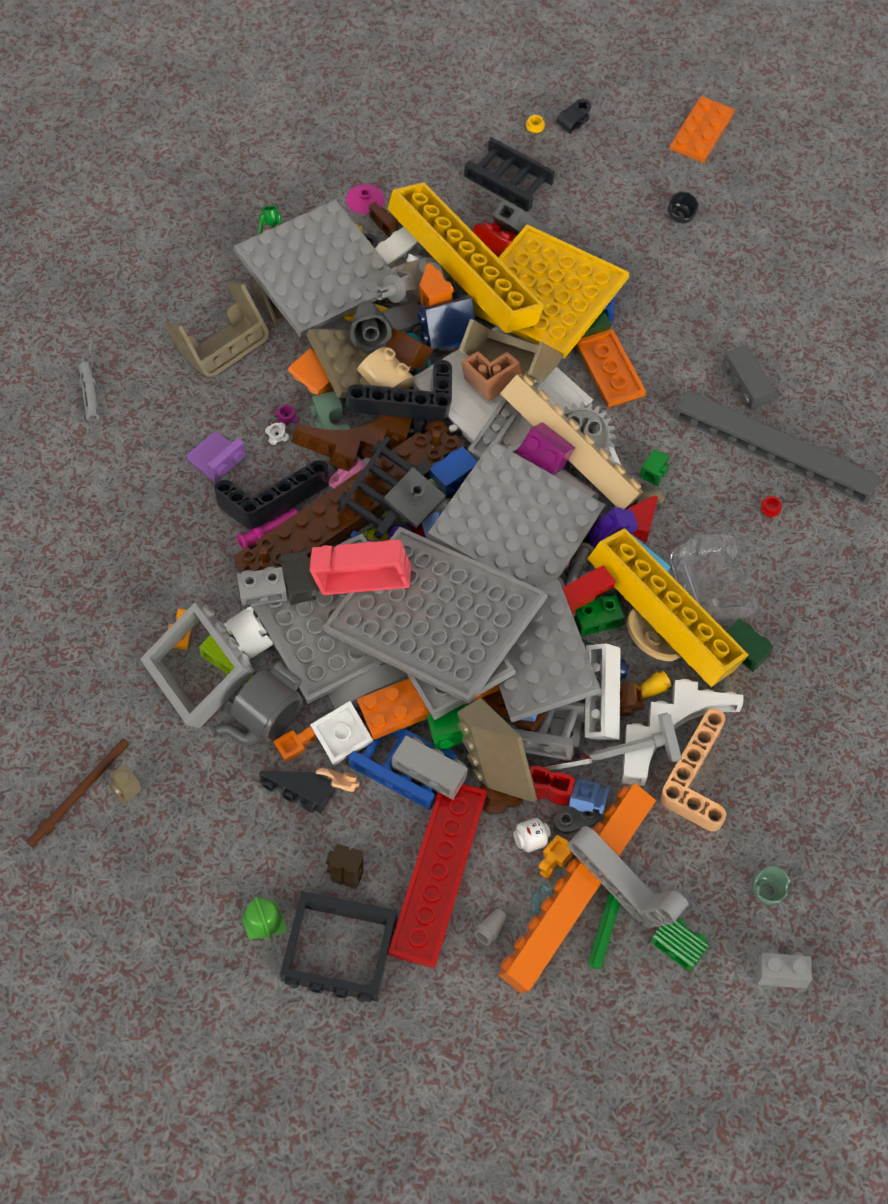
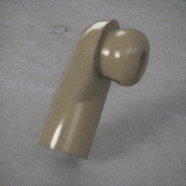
(647, 494)

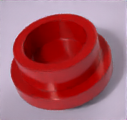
(771, 506)

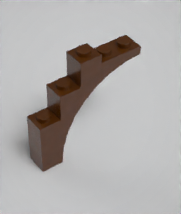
(345, 444)

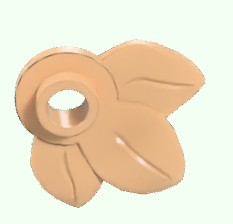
(345, 781)

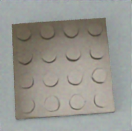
(338, 358)

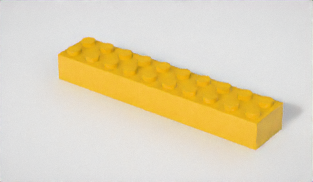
(465, 257)

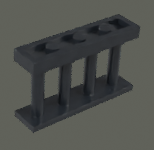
(501, 187)
(380, 524)

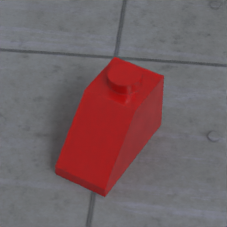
(644, 514)

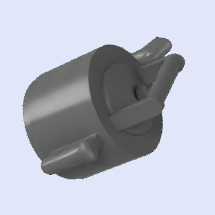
(264, 706)

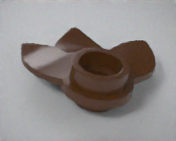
(499, 801)

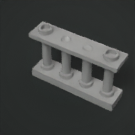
(549, 745)

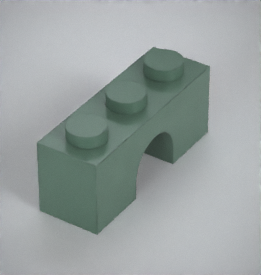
(326, 409)

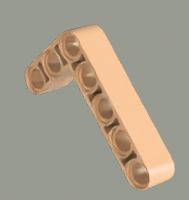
(690, 769)

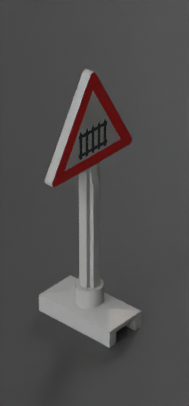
(665, 738)

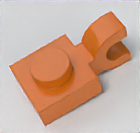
(291, 745)

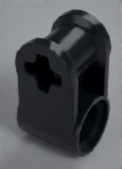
(574, 115)

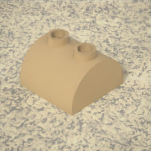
(385, 370)

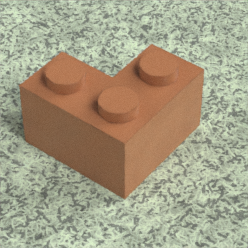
(490, 377)

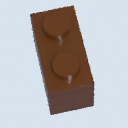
(409, 350)

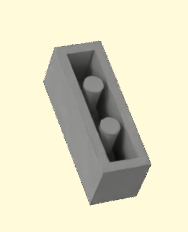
(429, 766)

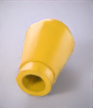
(655, 685)

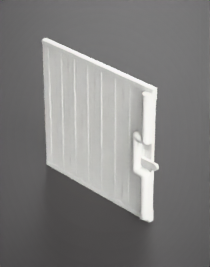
(472, 410)

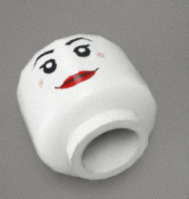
(531, 835)

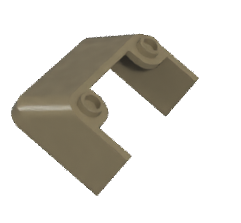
(230, 344)
(534, 359)

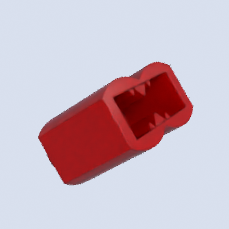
(554, 787)

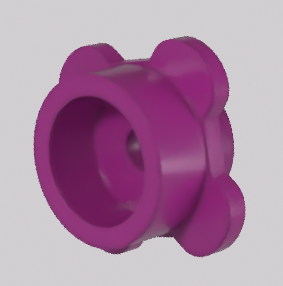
(286, 410)

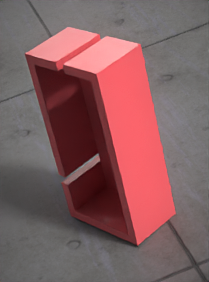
(360, 567)

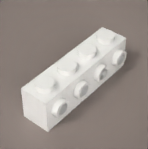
(603, 709)

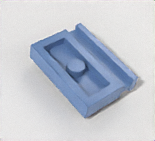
(589, 796)

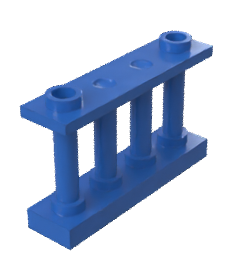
(383, 774)

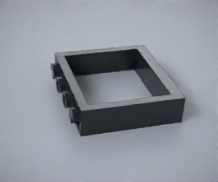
(347, 909)

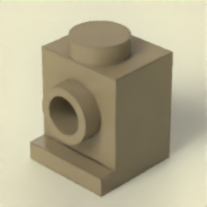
(124, 784)

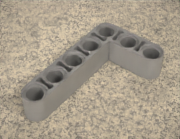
(624, 884)

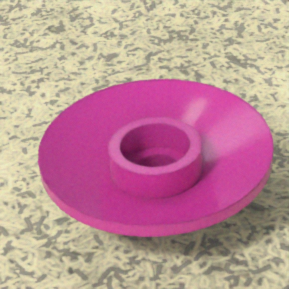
(359, 203)

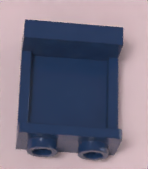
(446, 321)

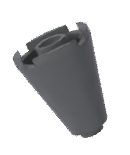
(369, 328)

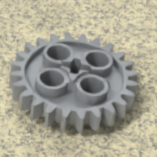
(604, 436)

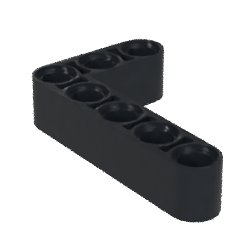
(406, 402)
(274, 500)

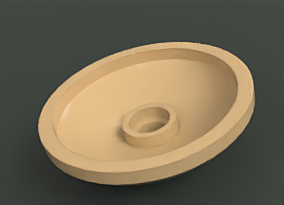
(648, 639)

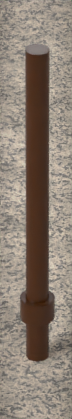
(47, 826)

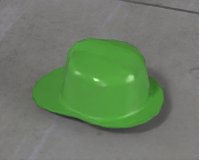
(263, 919)

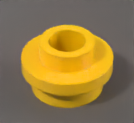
(535, 119)

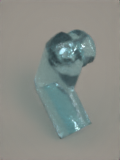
(539, 895)

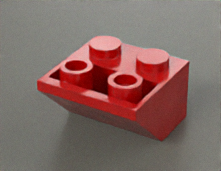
(494, 237)

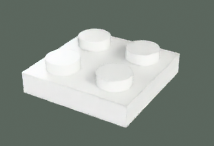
(342, 733)

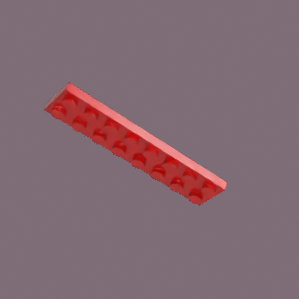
(437, 877)

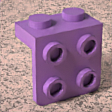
(217, 455)

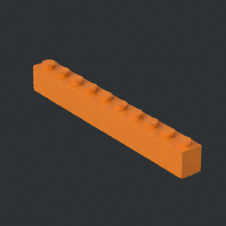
(572, 893)

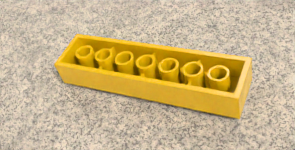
(668, 607)

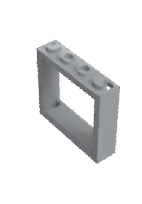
(232, 682)

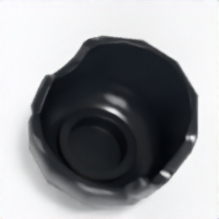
(684, 203)

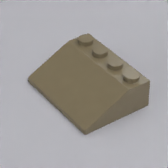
(495, 751)

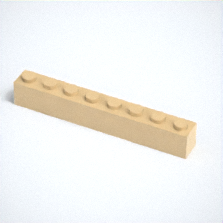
(586, 457)

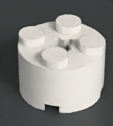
(249, 632)

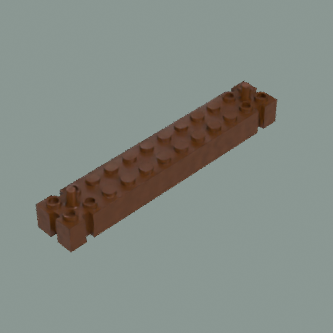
(323, 525)

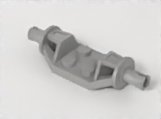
(404, 281)

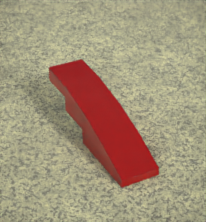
(588, 587)

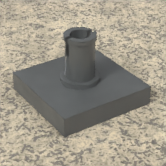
(414, 497)

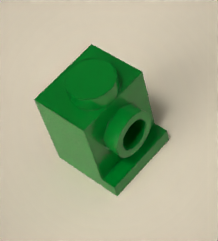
(655, 467)

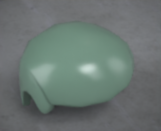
(774, 878)

